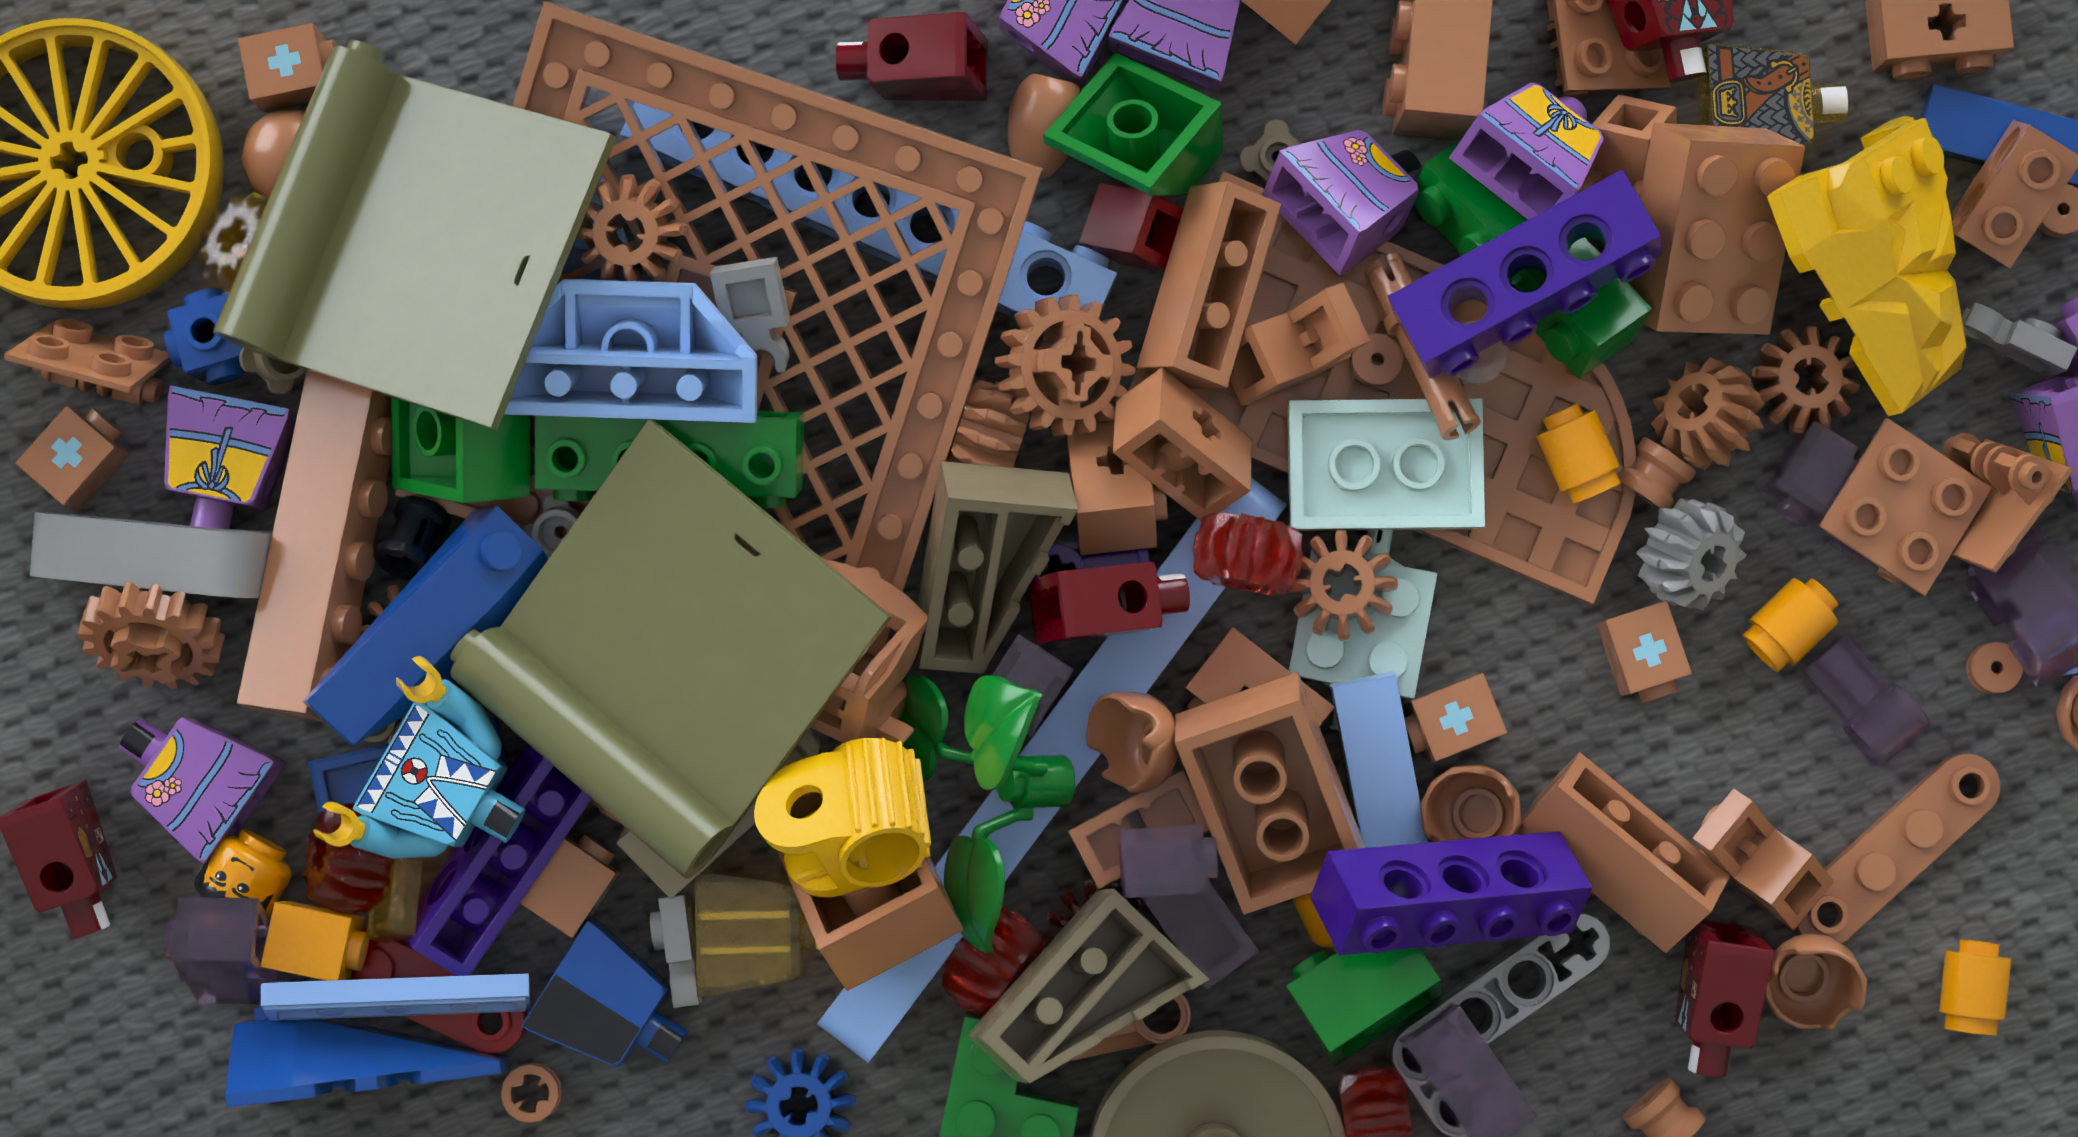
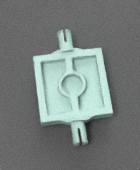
(1393, 645)

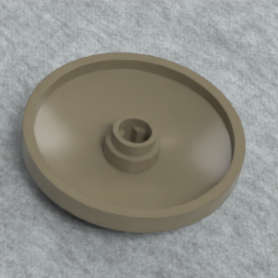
(1217, 1088)

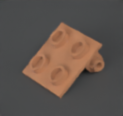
(1594, 54)
(76, 356)
(2018, 496)
(1905, 507)

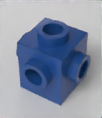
(210, 361)

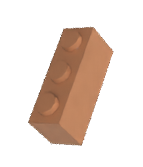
(1209, 284)
(1628, 853)

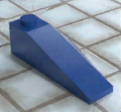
(460, 589)

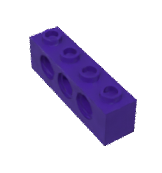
(1602, 211)
(489, 877)
(1449, 892)

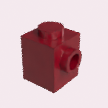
(1131, 227)

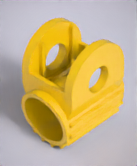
(869, 820)

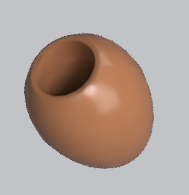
(1031, 113)

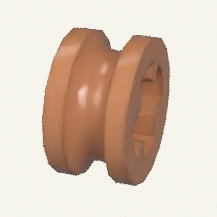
(518, 1078)

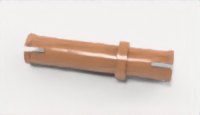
(1441, 392)

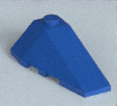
(318, 1055)

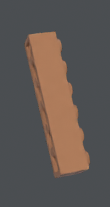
(319, 545)

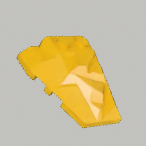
(1883, 250)

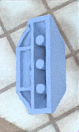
(636, 356)

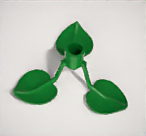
(995, 728)

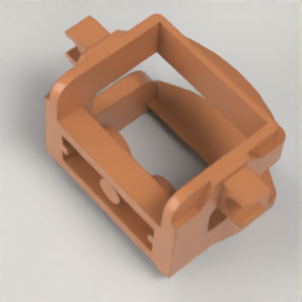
(873, 693)

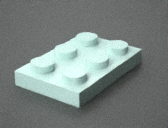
(1381, 467)

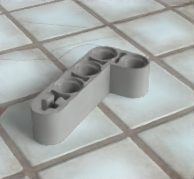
(148, 553)
(1501, 1004)

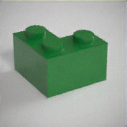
(987, 1104)

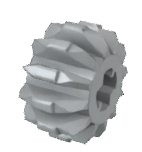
(1691, 553)

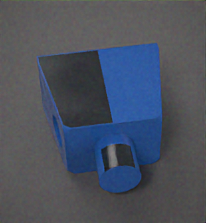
(605, 1002)

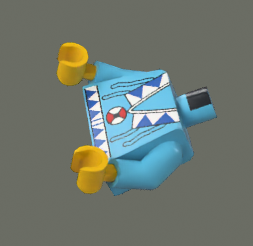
(431, 780)

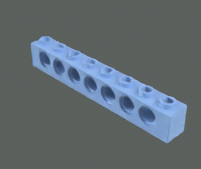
(1083, 269)

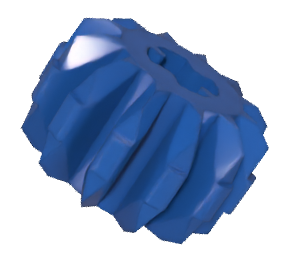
(785, 1088)

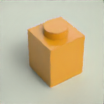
(314, 942)

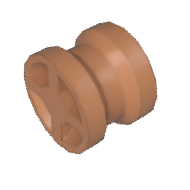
(1656, 474)
(1664, 1113)

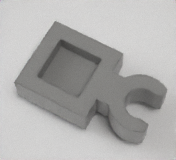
(754, 303)
(2027, 343)
(675, 933)

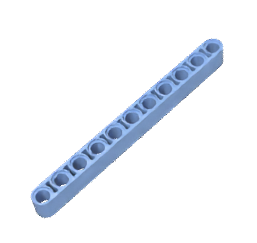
(1123, 663)

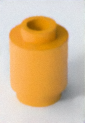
(1578, 453)
(1791, 623)
(1974, 987)

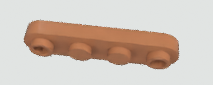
(1903, 844)

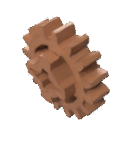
(1054, 391)
(151, 635)

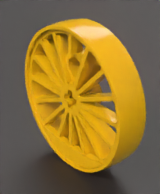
(106, 162)

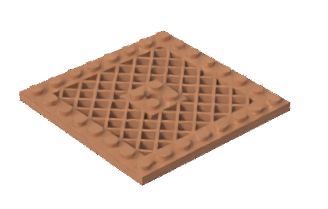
(986, 187)

